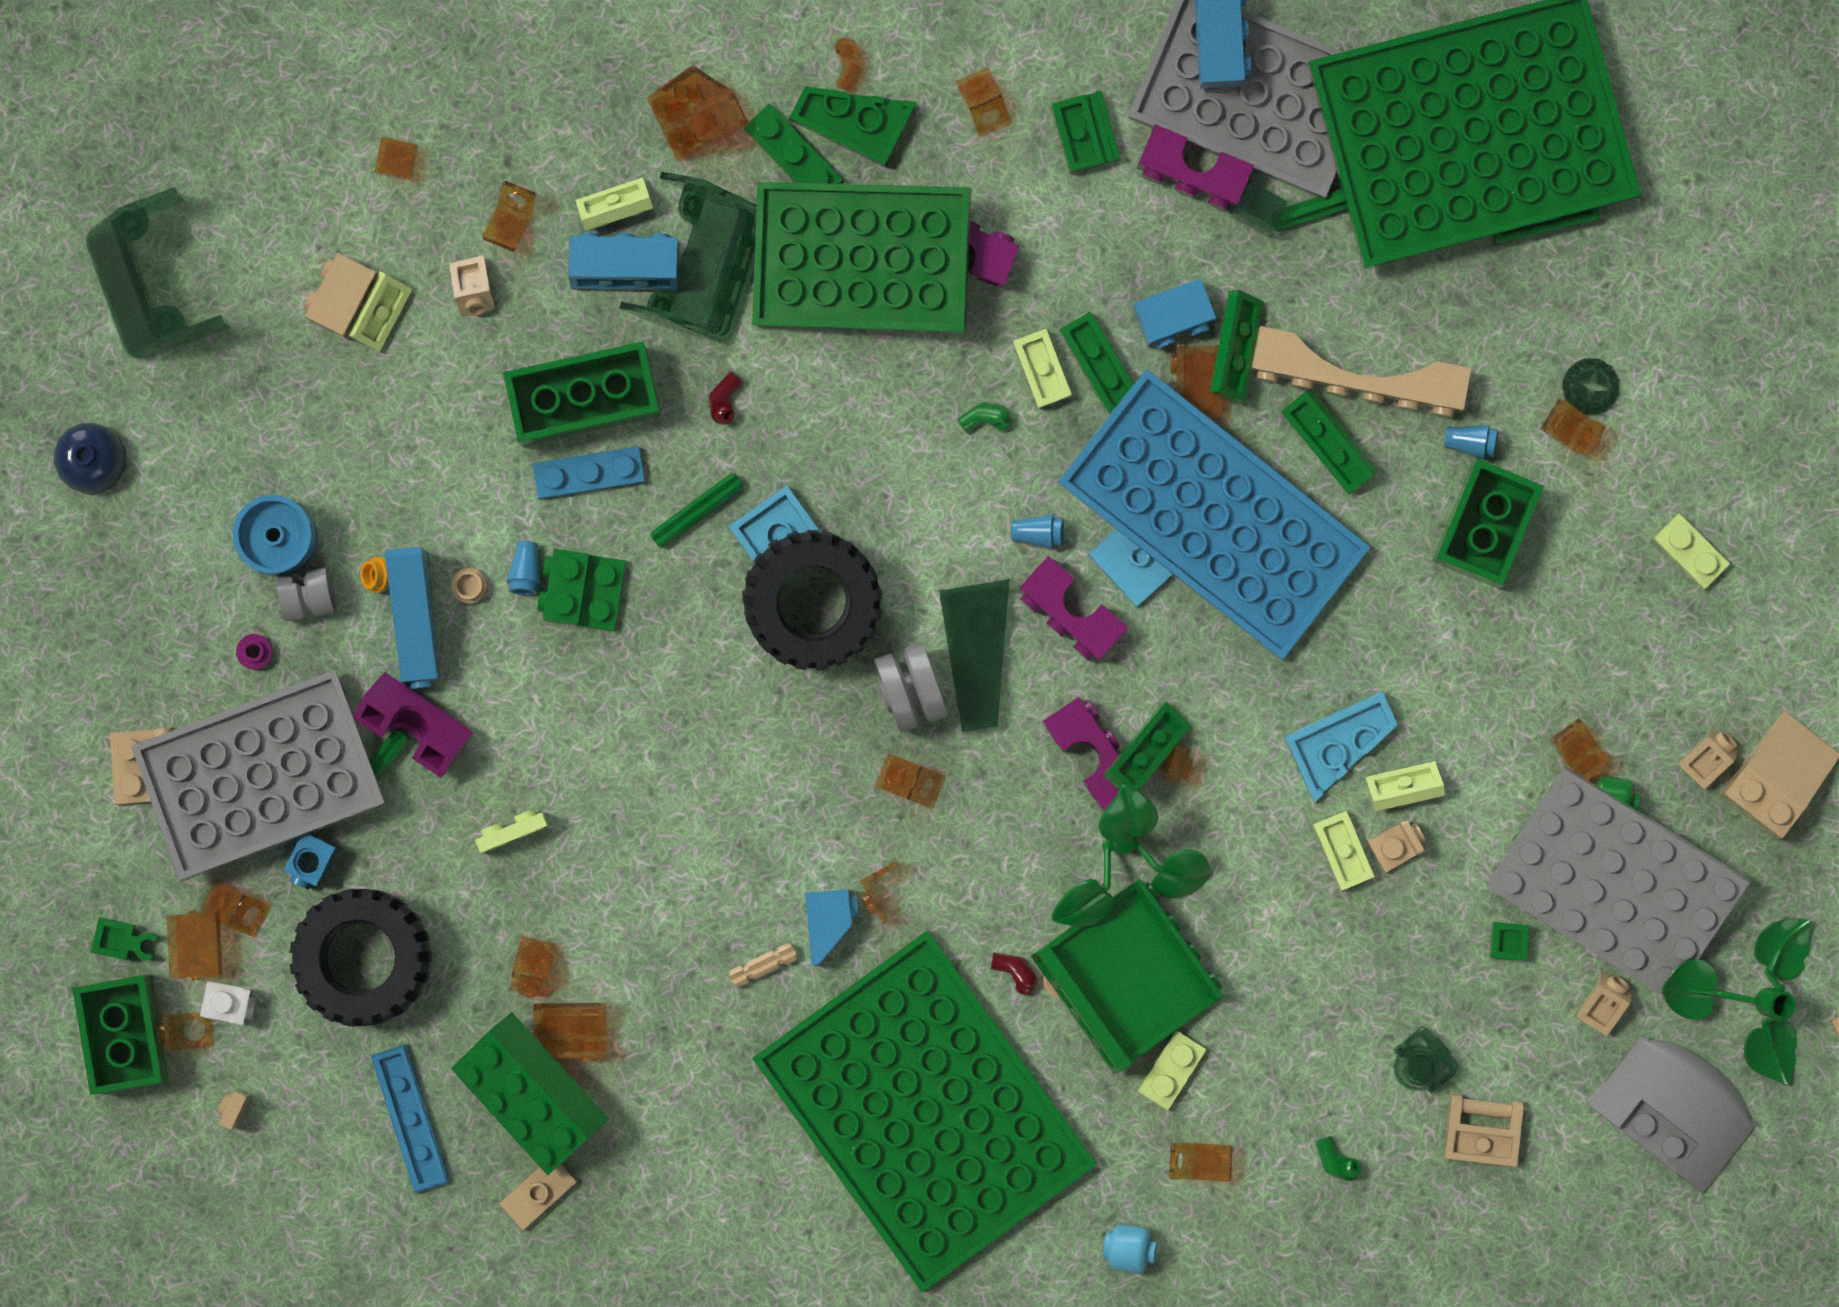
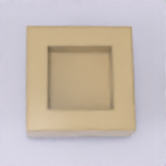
(232, 1108)

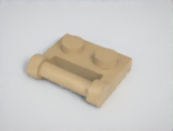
(127, 778)
(1483, 1143)

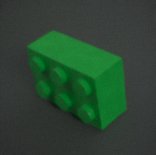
(1487, 523)
(120, 1034)

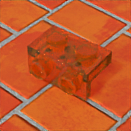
(572, 1029)

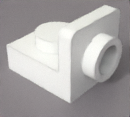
(227, 1003)

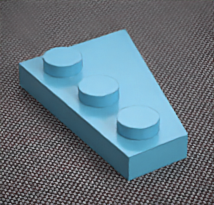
(1338, 741)

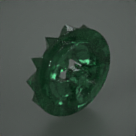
(1577, 394)

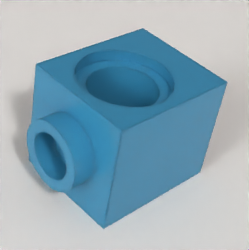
(325, 854)

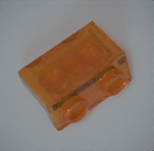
(1194, 377)

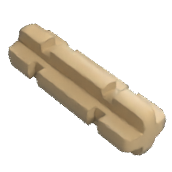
(763, 965)

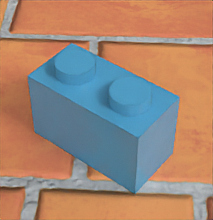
(1174, 313)

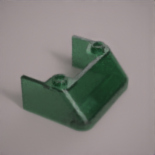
(714, 264)
(141, 330)

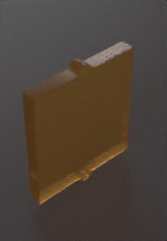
(194, 945)

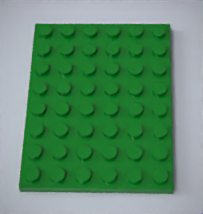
(1473, 129)
(924, 1111)

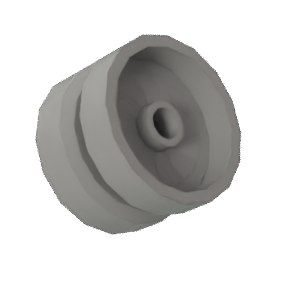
(909, 688)

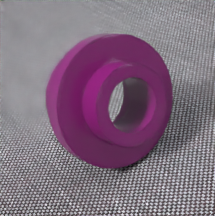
(265, 651)

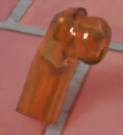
(852, 63)

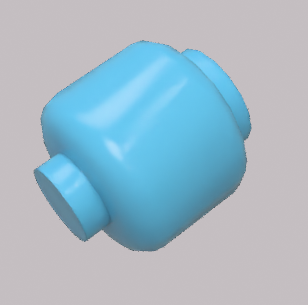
(1129, 1248)

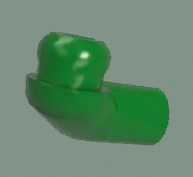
(986, 413)
(1337, 1164)

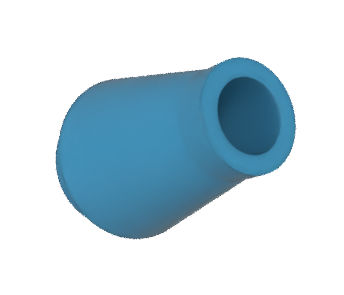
(1473, 440)
(1040, 531)
(525, 571)

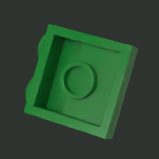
(582, 589)

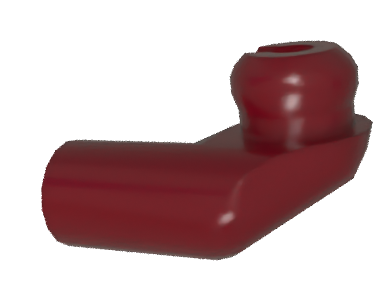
(720, 399)
(1019, 970)

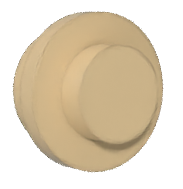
(469, 585)

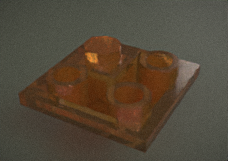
(696, 112)

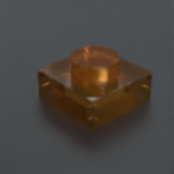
(396, 158)
(1177, 765)

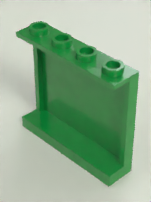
(1128, 976)

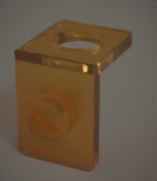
(981, 96)
(510, 218)
(907, 780)
(868, 896)
(233, 906)
(173, 1036)
(1201, 1161)

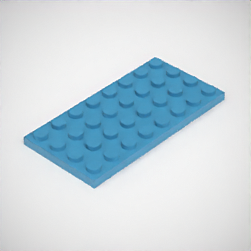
(1213, 514)

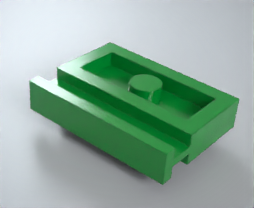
(1085, 132)

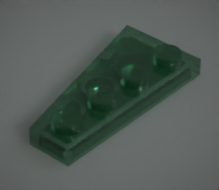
(975, 641)

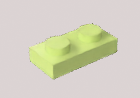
(614, 204)
(379, 311)
(1042, 368)
(1691, 551)
(1405, 786)
(497, 836)
(1343, 850)
(1171, 1070)

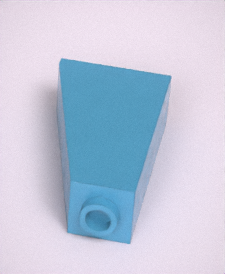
(413, 615)

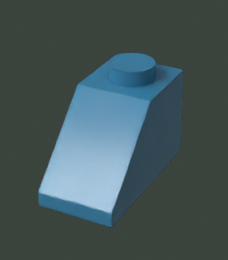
(828, 920)

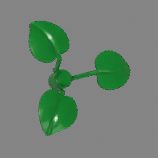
(1121, 824)
(1766, 1049)

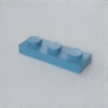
(588, 472)

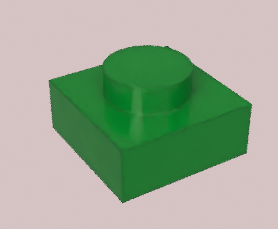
(1509, 941)

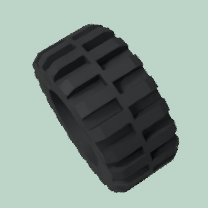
(821, 648)
(312, 968)

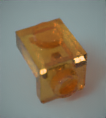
(1573, 428)
(1580, 750)
(533, 967)

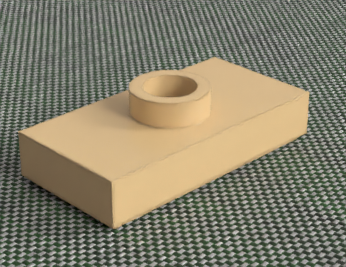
(536, 1195)

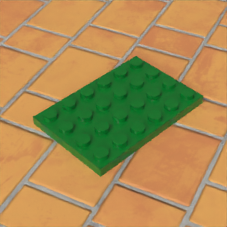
(861, 256)

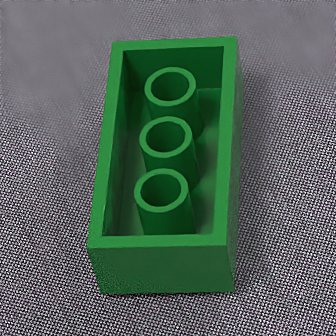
(581, 393)
(529, 1093)

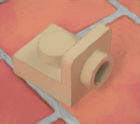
(472, 286)
(1710, 757)
(1397, 845)
(1606, 1003)

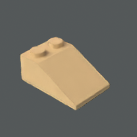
(1780, 776)

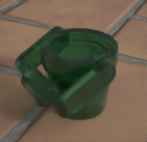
(1419, 1065)

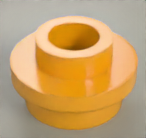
(374, 575)

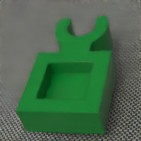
(118, 939)

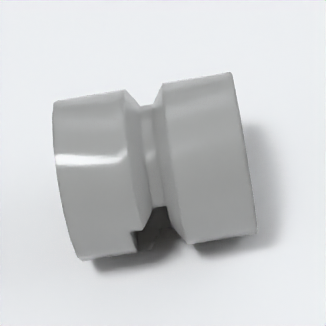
(305, 594)

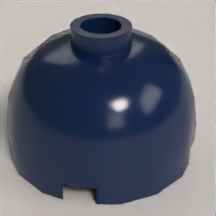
(90, 458)

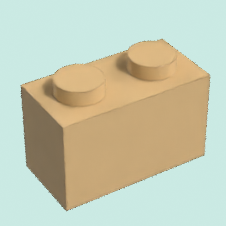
(339, 294)

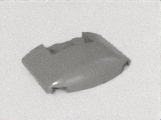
(1676, 1109)

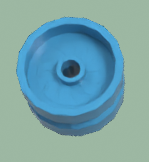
(296, 540)

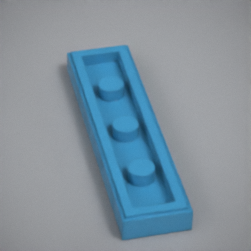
(410, 1118)

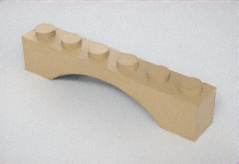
(1287, 357)

